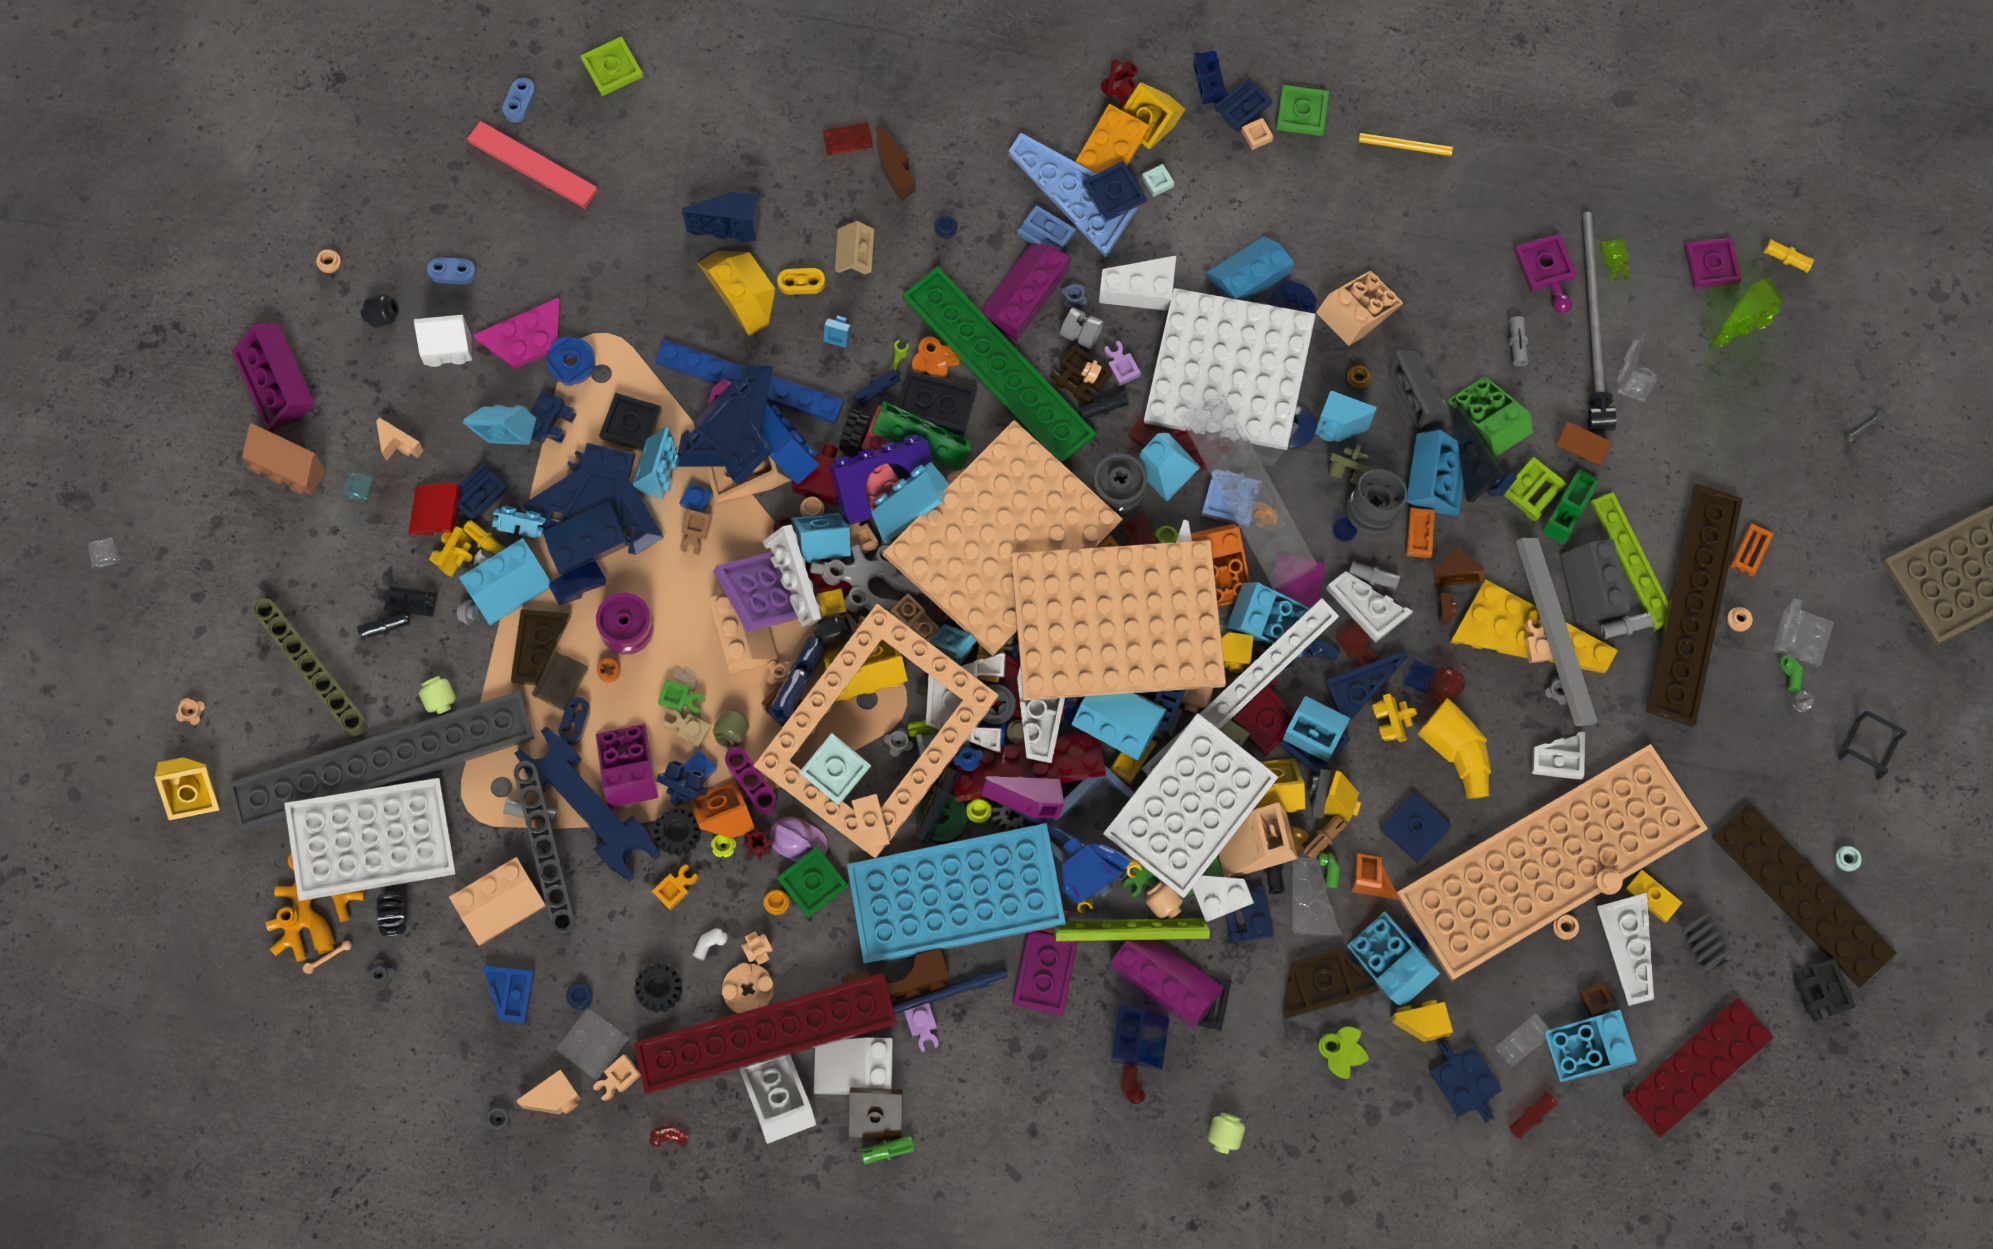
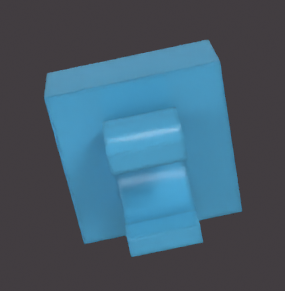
(837, 331)

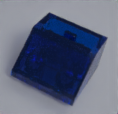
(1140, 1038)

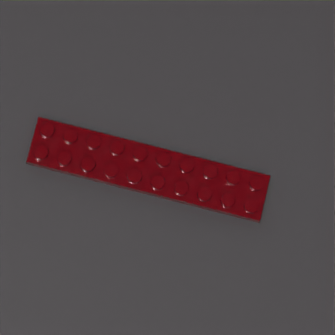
(765, 1033)

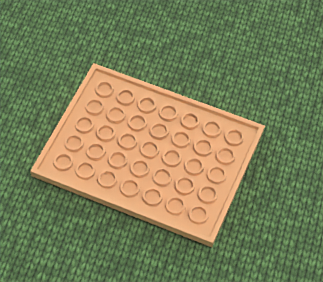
(1000, 505)
(1117, 620)

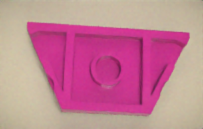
(523, 336)

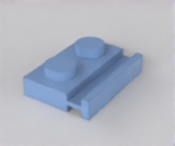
(1046, 229)

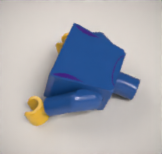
(1092, 870)

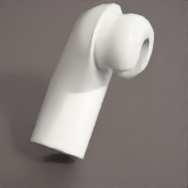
(708, 939)

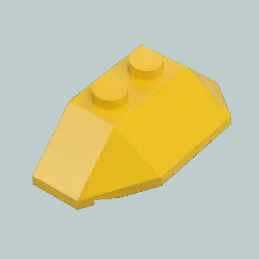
(741, 287)

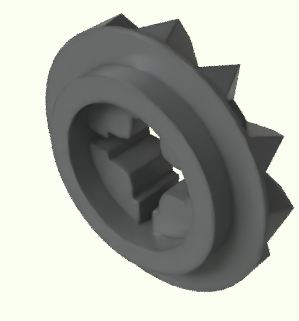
(1005, 710)

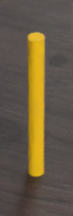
(1405, 144)

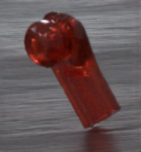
(667, 1133)

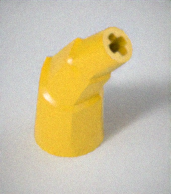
(1463, 744)

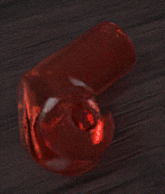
(1130, 1088)

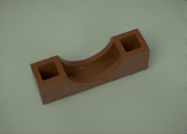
(927, 972)

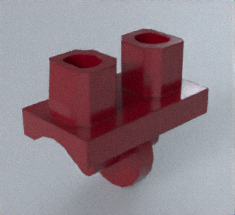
(1120, 81)

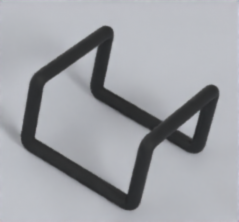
(1882, 768)

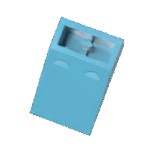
(656, 465)
(1261, 616)
(1393, 960)
(1591, 1046)

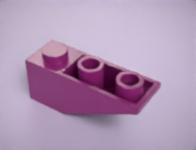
(1026, 795)

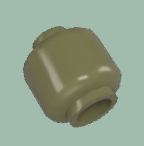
(731, 728)

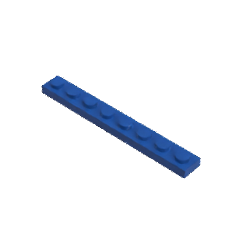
(780, 391)

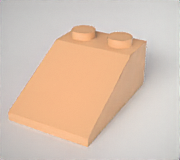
(763, 478)

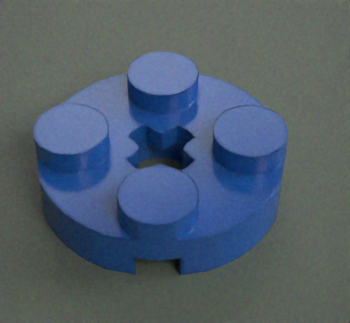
(571, 347)

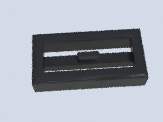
(1209, 1025)

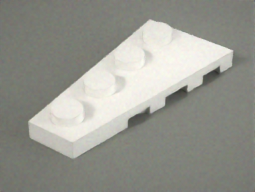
(794, 574)

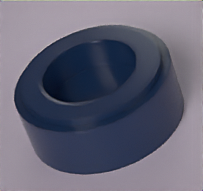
(579, 996)

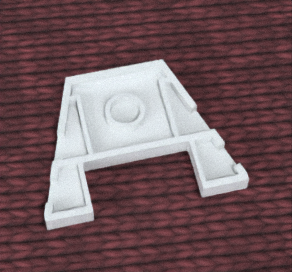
(943, 703)

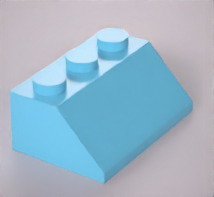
(908, 500)
(506, 581)
(1120, 721)

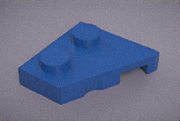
(510, 992)

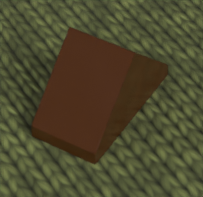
(1458, 570)

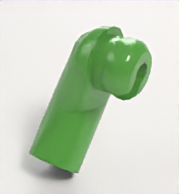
(1794, 672)
(1333, 868)

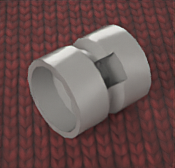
(1081, 328)

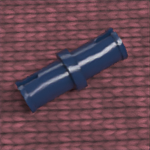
(876, 387)

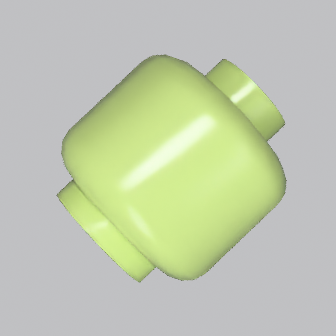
(437, 695)
(1226, 1133)

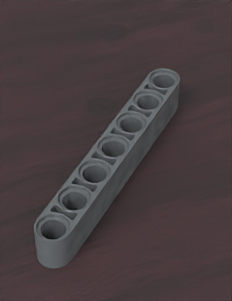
(539, 835)

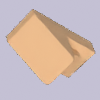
(393, 439)

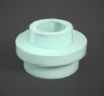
(1853, 854)

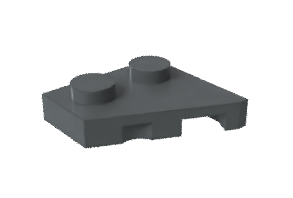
(1318, 792)

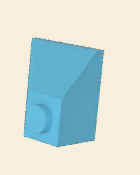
(1167, 465)

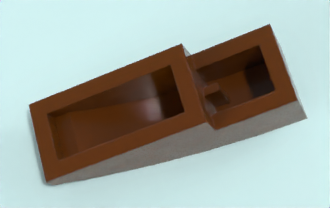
(894, 165)

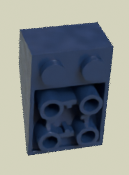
(725, 216)

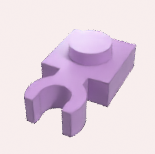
(1123, 366)
(921, 1023)

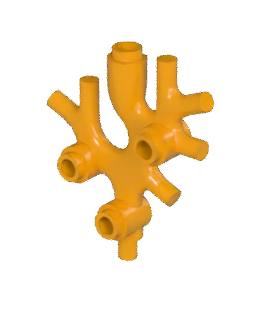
(304, 916)

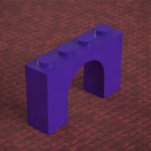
(852, 473)

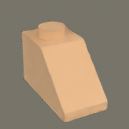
(551, 1096)

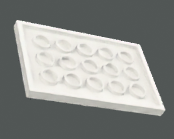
(1190, 805)
(369, 839)

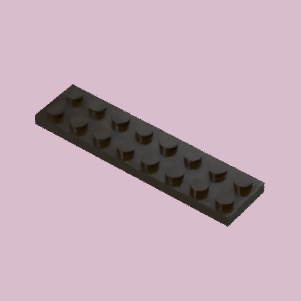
(1804, 895)

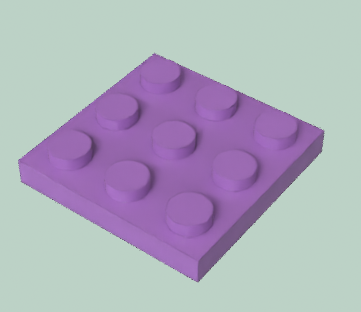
(756, 592)

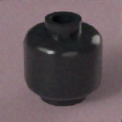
(379, 310)
(833, 630)

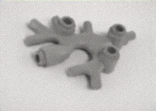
(860, 573)

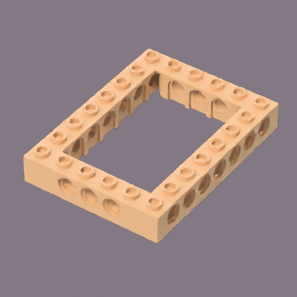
(877, 626)

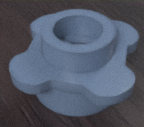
(1074, 289)

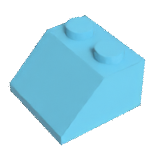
(1344, 418)
(502, 424)
(822, 537)

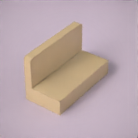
(854, 248)

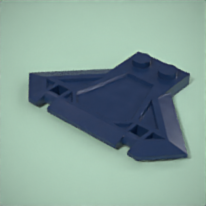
(730, 428)
(601, 478)

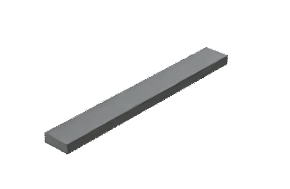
(1556, 632)

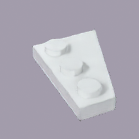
(1367, 607)

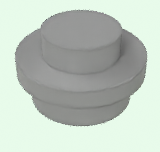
(467, 612)

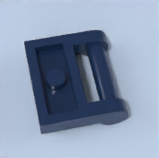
(1255, 917)

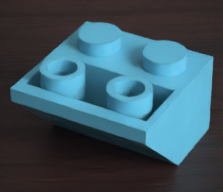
(1316, 728)

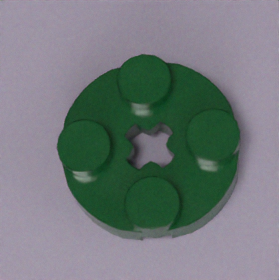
(951, 828)

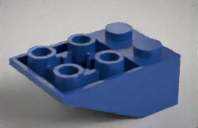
(787, 445)

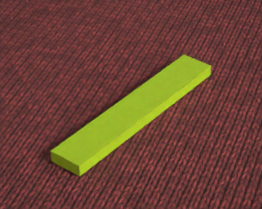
(1631, 558)
(1132, 929)

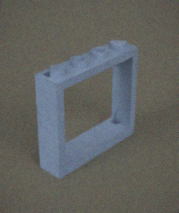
(1074, 799)

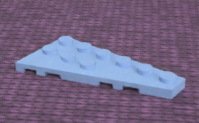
(1062, 183)

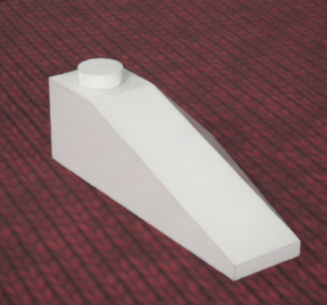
(1040, 725)

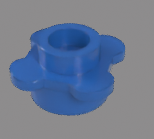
(971, 763)

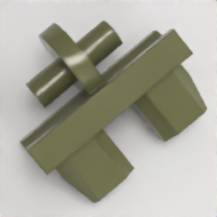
(1339, 463)

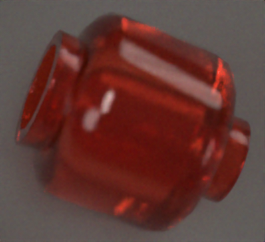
(1446, 684)

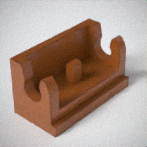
(1583, 443)

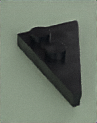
(1478, 463)

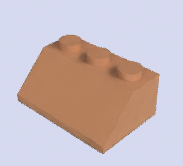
(282, 460)

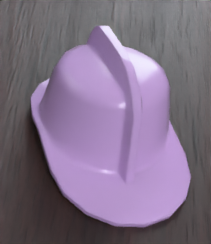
(796, 838)

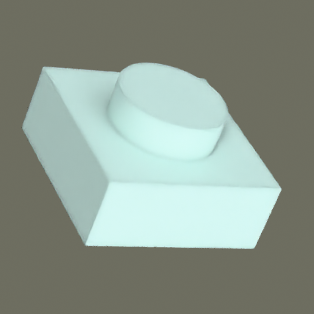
(1158, 180)

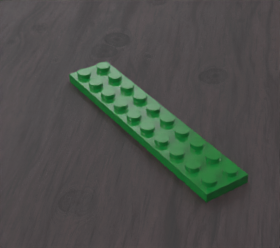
(998, 365)

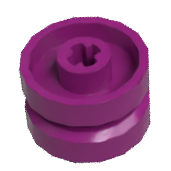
(625, 623)

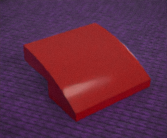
(434, 509)

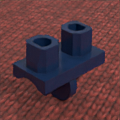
(680, 787)

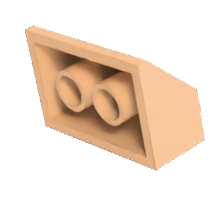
(740, 648)
(497, 901)

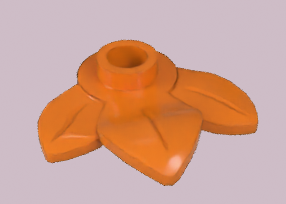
(934, 362)

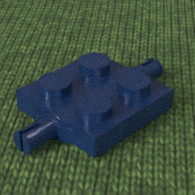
(1466, 1081)

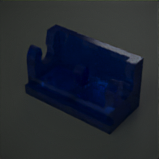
(1209, 77)

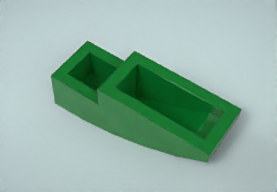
(1571, 506)

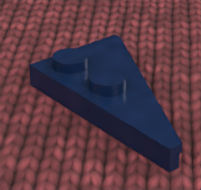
(1357, 687)

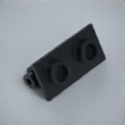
(411, 600)

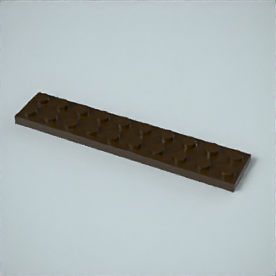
(1694, 605)

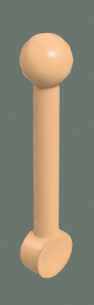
(309, 968)

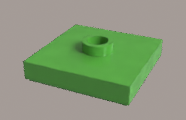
(1302, 110)

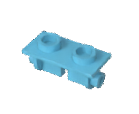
(528, 522)

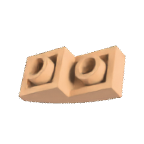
(914, 616)

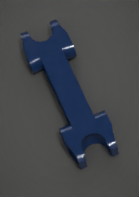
(616, 837)

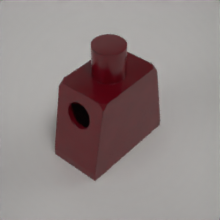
(820, 482)

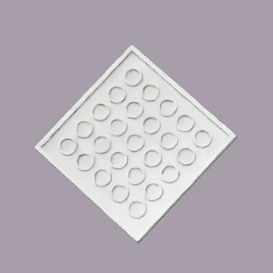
(1232, 349)

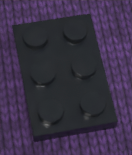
(937, 401)

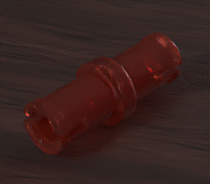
(1533, 1115)

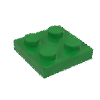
(812, 882)

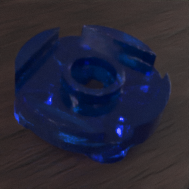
(1295, 293)

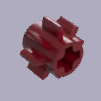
(758, 837)

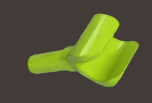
(899, 354)

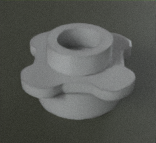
(1552, 692)
(900, 735)

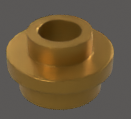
(1359, 371)

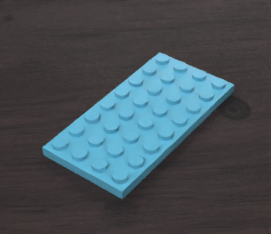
(956, 894)

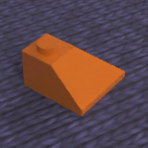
(723, 811)

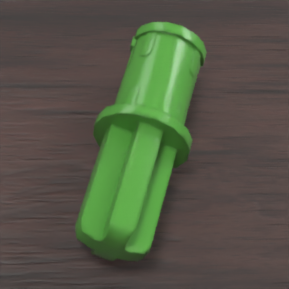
(887, 1149)

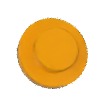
(776, 902)

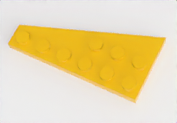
(1498, 624)

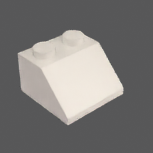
(443, 340)

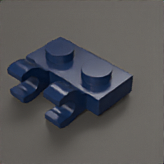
(546, 411)

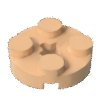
(746, 974)

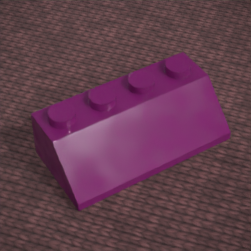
(1026, 289)
(272, 376)
(1167, 979)

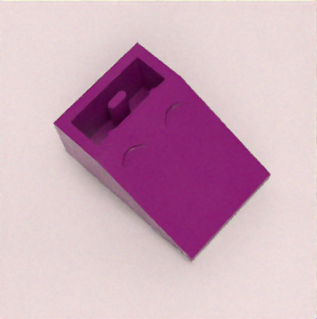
(626, 766)

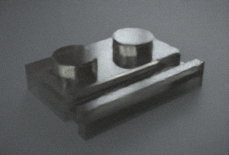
(560, 681)

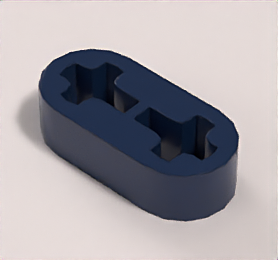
(569, 718)

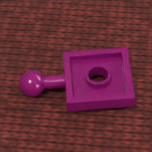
(1542, 277)

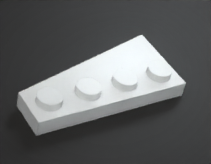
(1628, 939)

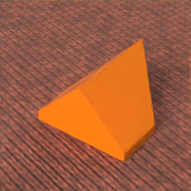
(1372, 878)

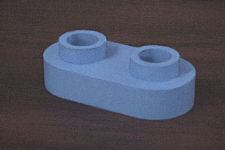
(519, 98)
(450, 272)

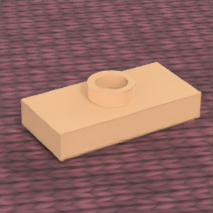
(871, 822)

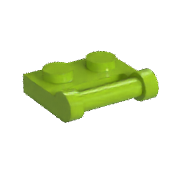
(1528, 483)

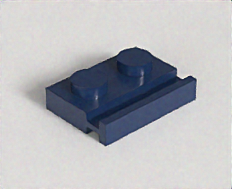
(1243, 105)
(479, 492)

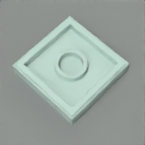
(835, 769)

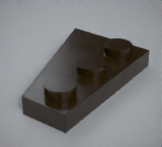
(535, 643)

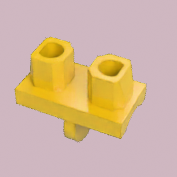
(455, 551)
(1389, 708)

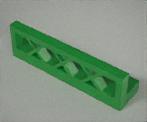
(944, 445)

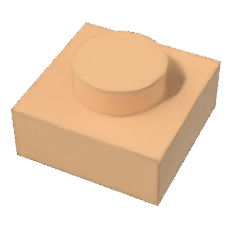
(1257, 134)

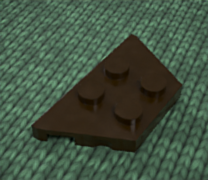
(1324, 982)

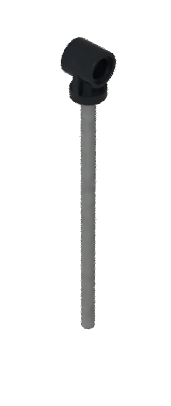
(1601, 416)

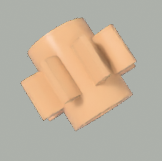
(757, 948)

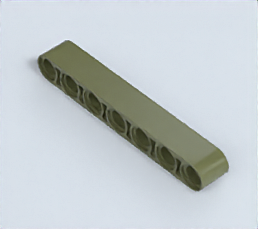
(302, 659)

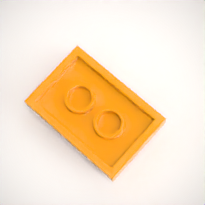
(1113, 140)

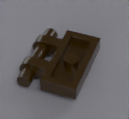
(1073, 364)

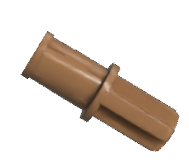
(1324, 837)

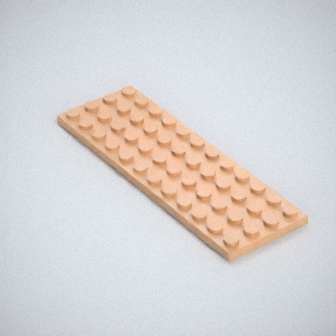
(1550, 862)

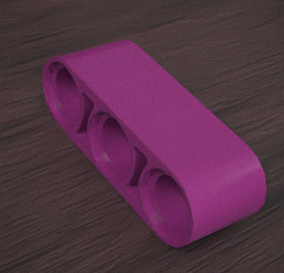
(755, 792)

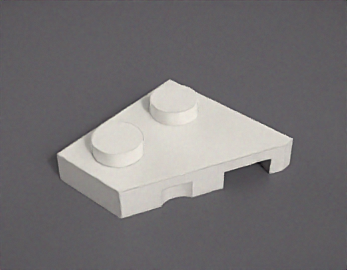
(1561, 758)
(1221, 895)

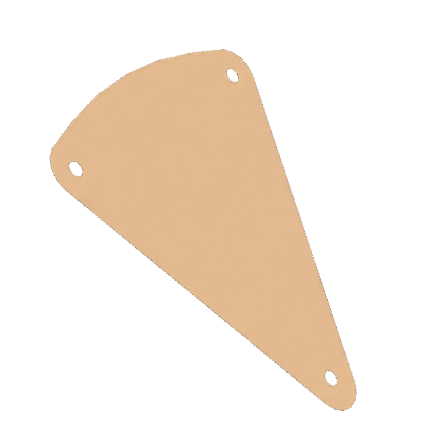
(684, 633)

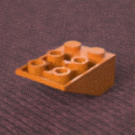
(1228, 561)

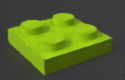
(611, 66)

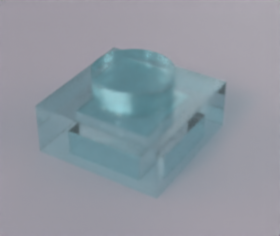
(358, 487)

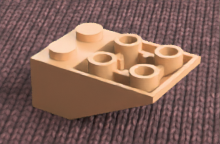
(1358, 307)
(1259, 843)

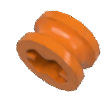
(611, 663)

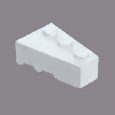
(1139, 284)

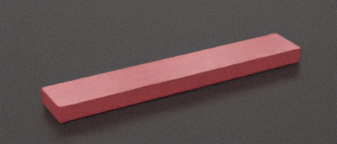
(532, 164)

